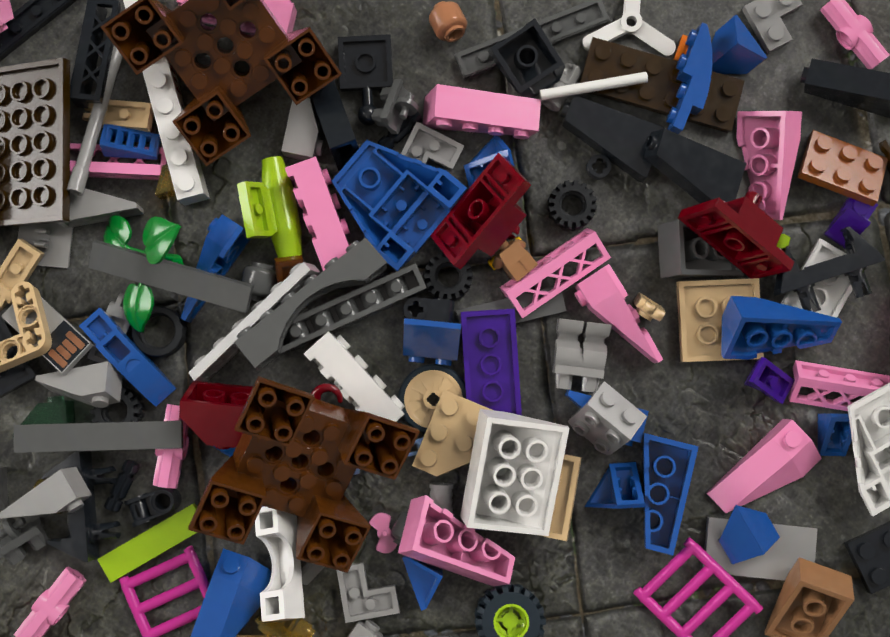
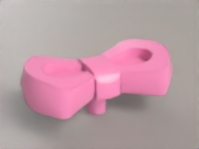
(381, 523)

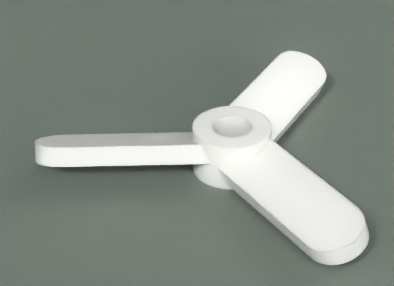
(641, 30)

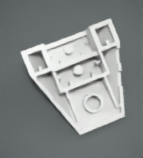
(871, 447)

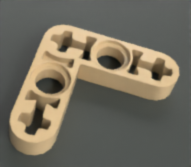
(26, 339)

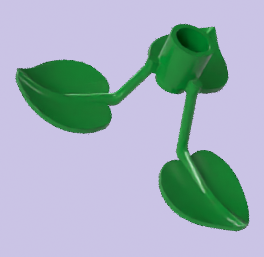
(158, 238)

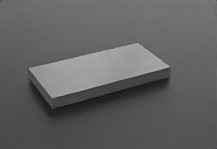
(776, 562)

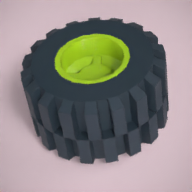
(509, 613)

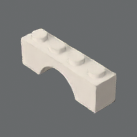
(284, 594)

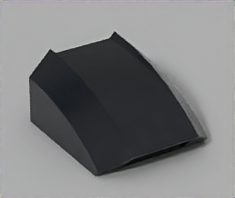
(528, 60)

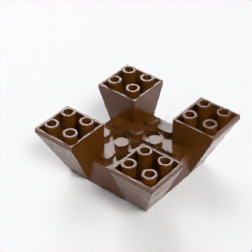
(213, 118)
(300, 461)

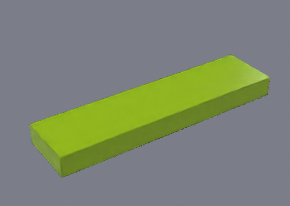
(148, 544)

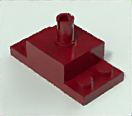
(484, 214)
(740, 234)

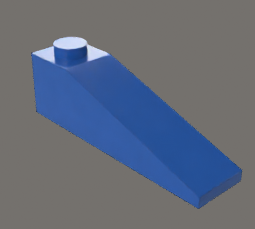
(218, 254)
(762, 326)
(231, 596)

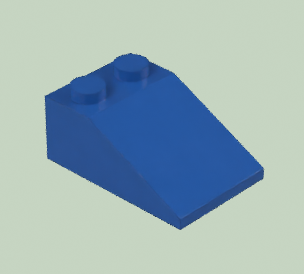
(431, 341)

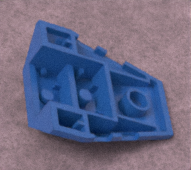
(396, 199)

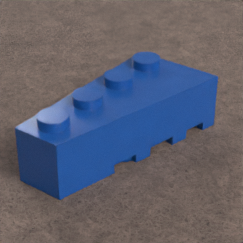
(666, 484)

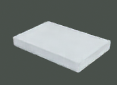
(829, 293)

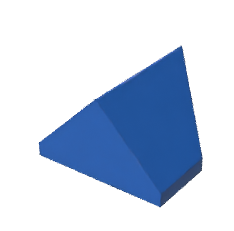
(735, 49)
(485, 156)
(833, 434)
(618, 488)
(747, 534)
(423, 578)

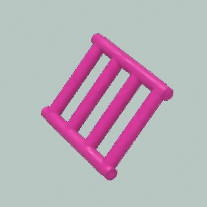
(711, 567)
(139, 609)

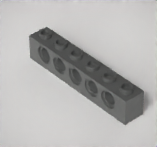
(354, 307)

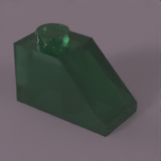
(53, 412)

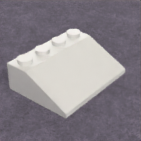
(513, 473)

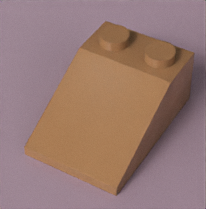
(810, 601)

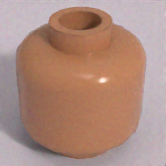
(448, 21)

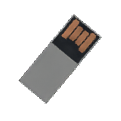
(67, 342)

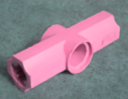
(854, 32)
(170, 460)
(52, 604)

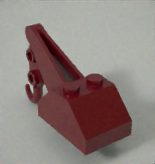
(216, 407)

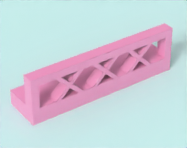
(109, 169)
(550, 263)
(830, 379)

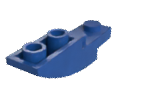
(696, 72)
(127, 357)

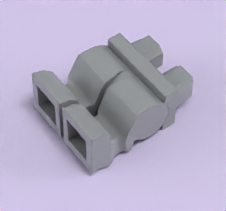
(585, 361)

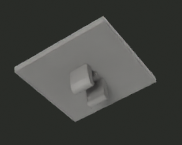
(51, 240)

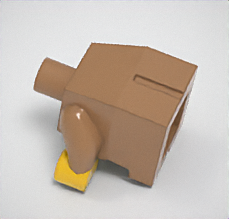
(513, 259)

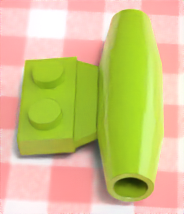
(272, 209)

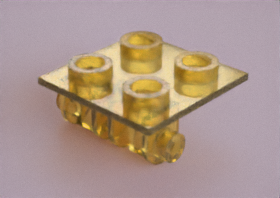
(302, 629)

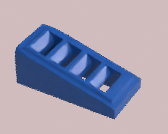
(121, 134)

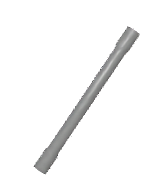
(81, 169)

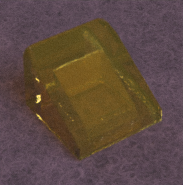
(165, 186)

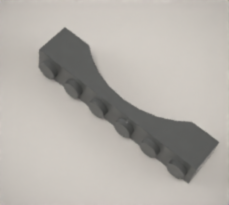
(355, 268)

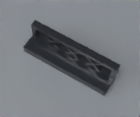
(88, 52)

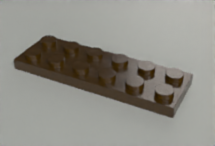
(659, 93)

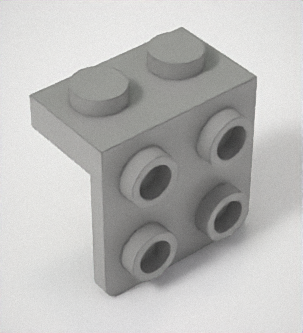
(607, 420)

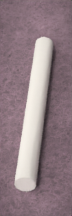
(592, 86)

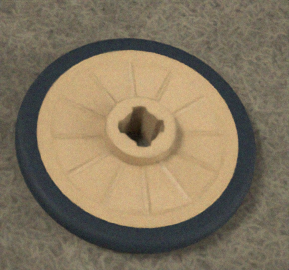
(420, 385)

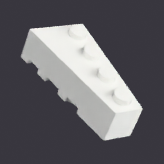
(352, 379)

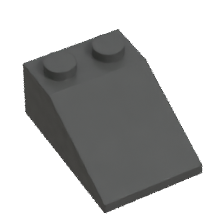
(689, 256)

